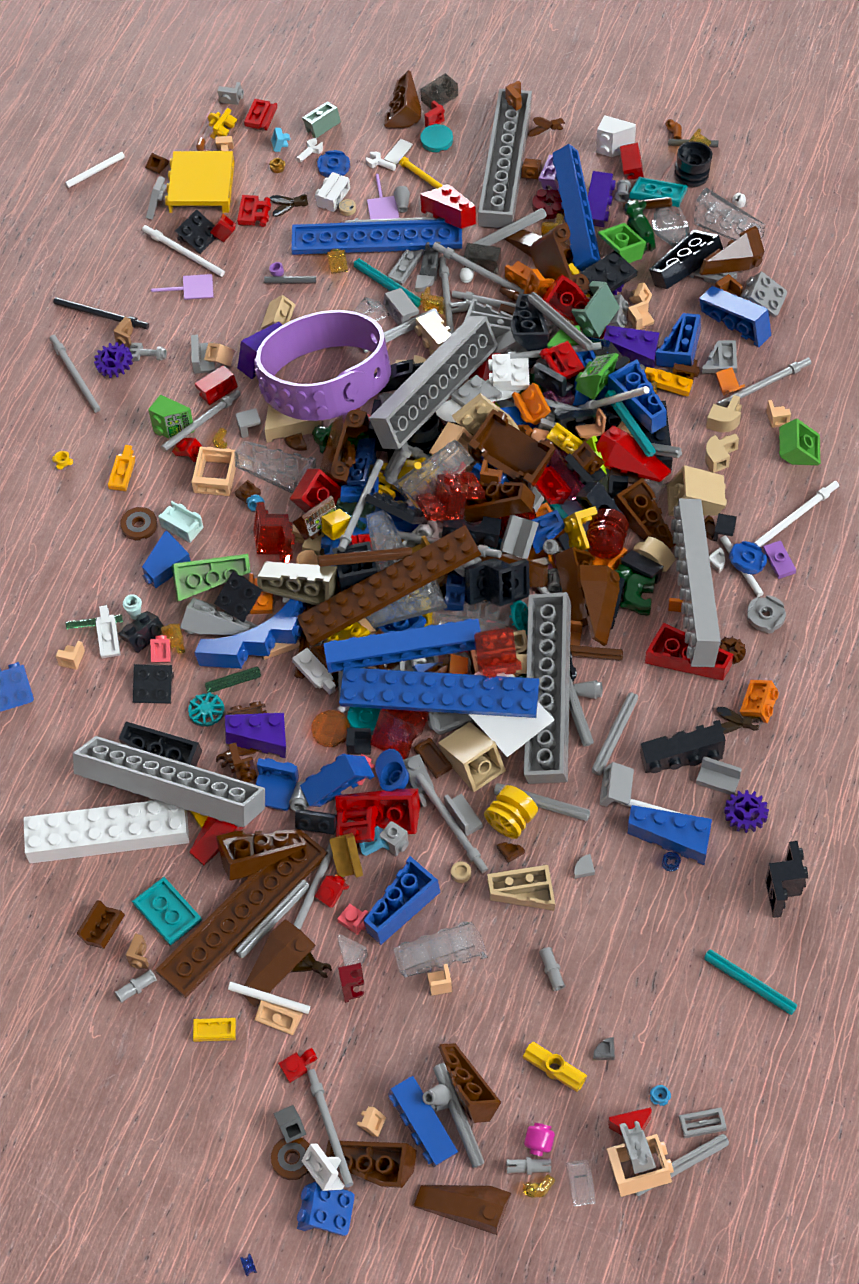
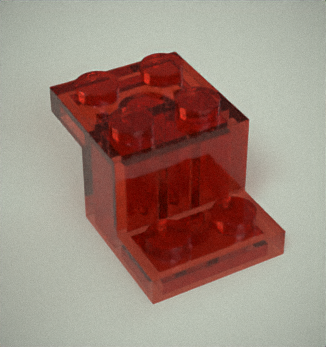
(450, 496)
(273, 534)
(398, 729)

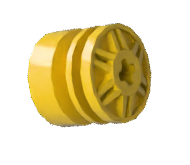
(511, 811)

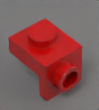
(187, 447)
(331, 889)

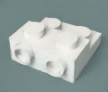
(509, 373)

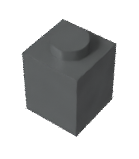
(290, 1123)

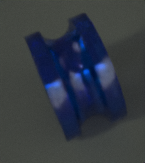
(670, 867)
(248, 1264)

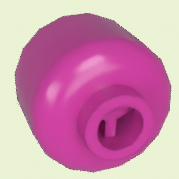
(539, 1139)

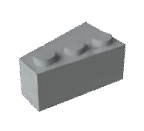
(498, 322)

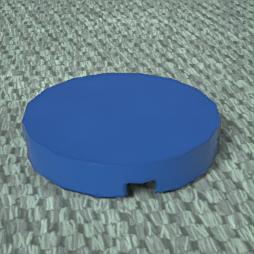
(333, 161)
(747, 557)

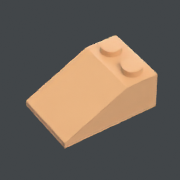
(450, 433)

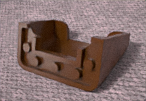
(550, 258)
(344, 427)
(510, 450)

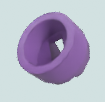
(276, 269)

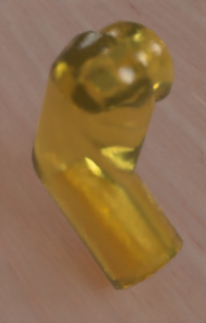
(218, 439)
(537, 1190)

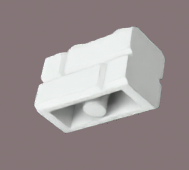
(332, 191)

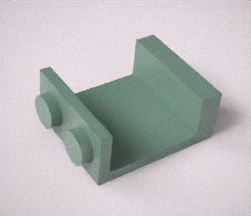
(598, 311)

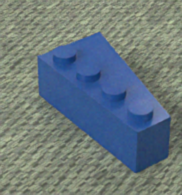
(672, 831)
(402, 900)

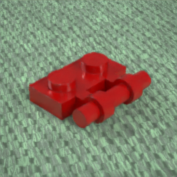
(248, 210)

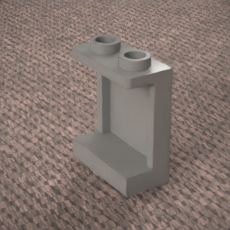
(446, 722)

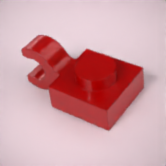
(294, 1066)

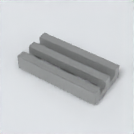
(702, 1131)

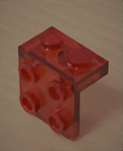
(496, 652)

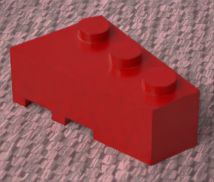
(450, 205)

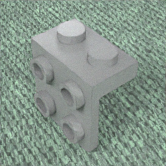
(765, 292)

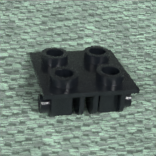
(196, 231)
(238, 596)
(152, 683)

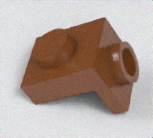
(513, 96)

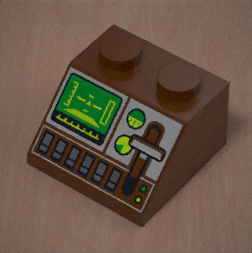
(310, 522)

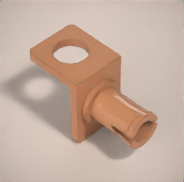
(591, 430)

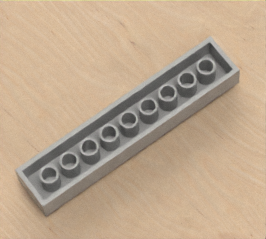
(504, 162)
(433, 382)
(695, 583)
(549, 662)
(169, 781)

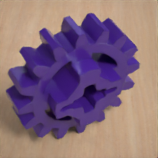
(113, 360)
(755, 807)

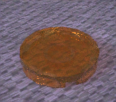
(330, 728)

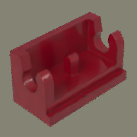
(351, 977)

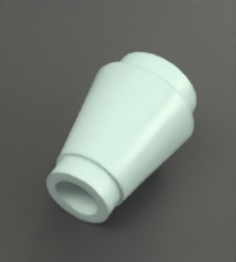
(132, 605)

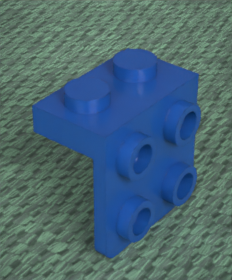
(14, 687)
(279, 782)
(325, 1209)

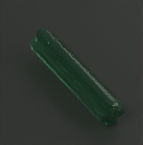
(233, 679)

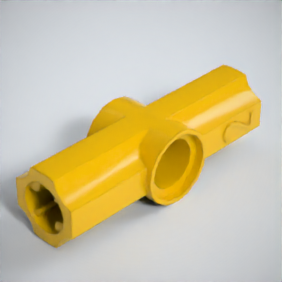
(565, 1074)

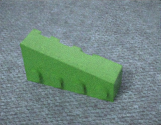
(201, 575)

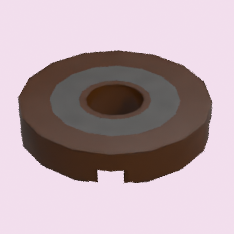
(135, 515)
(279, 1154)

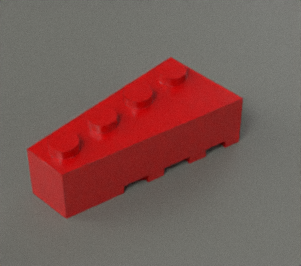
(670, 652)

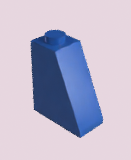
(159, 563)

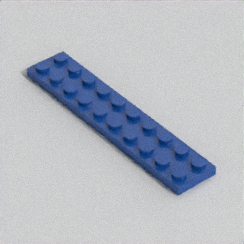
(374, 236)
(439, 692)

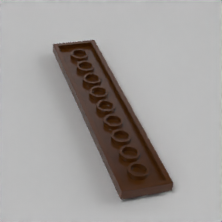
(388, 585)
(237, 918)

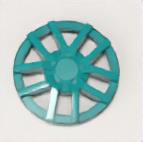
(519, 615)
(206, 709)

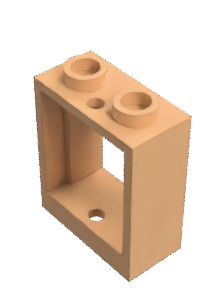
(214, 485)
(645, 1181)

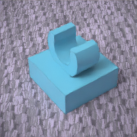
(279, 139)

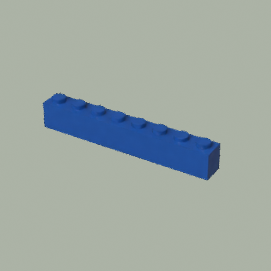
(576, 207)
(401, 645)

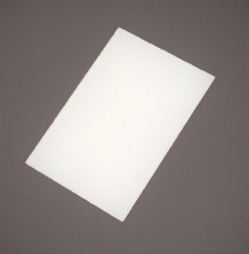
(509, 731)

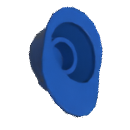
(391, 770)

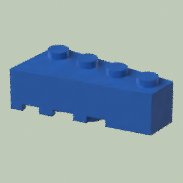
(737, 314)
(645, 408)
(422, 1122)

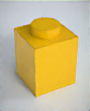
(335, 524)

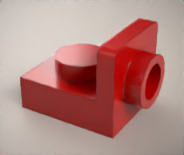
(436, 115)

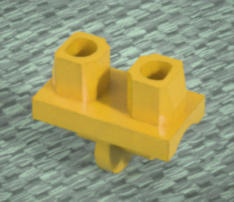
(219, 122)
(564, 438)

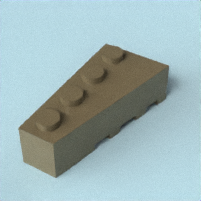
(299, 581)

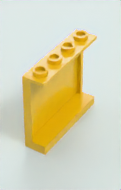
(200, 179)

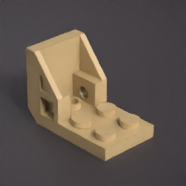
(475, 412)

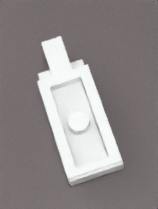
(107, 634)
(314, 670)

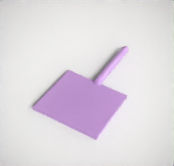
(383, 206)
(194, 287)

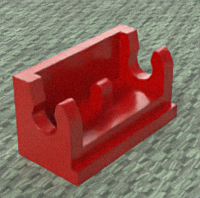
(631, 161)
(216, 385)
(553, 487)

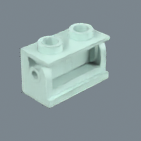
(181, 521)

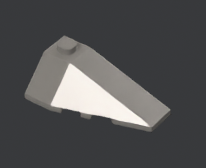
(205, 619)

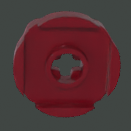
(548, 196)

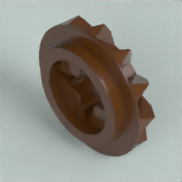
(739, 649)

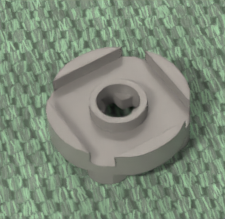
(766, 623)

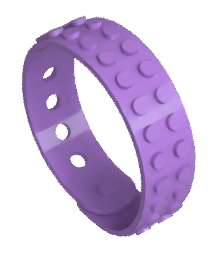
(315, 332)

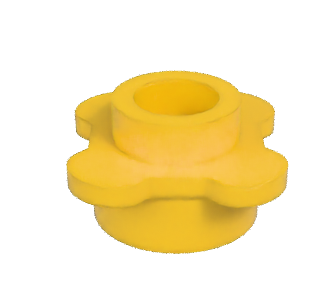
(62, 455)

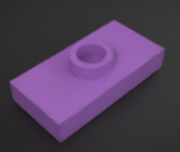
(779, 559)

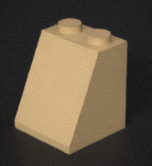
(697, 484)
(472, 756)

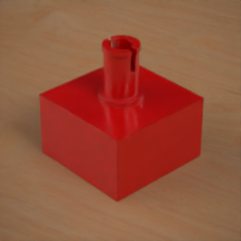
(314, 489)

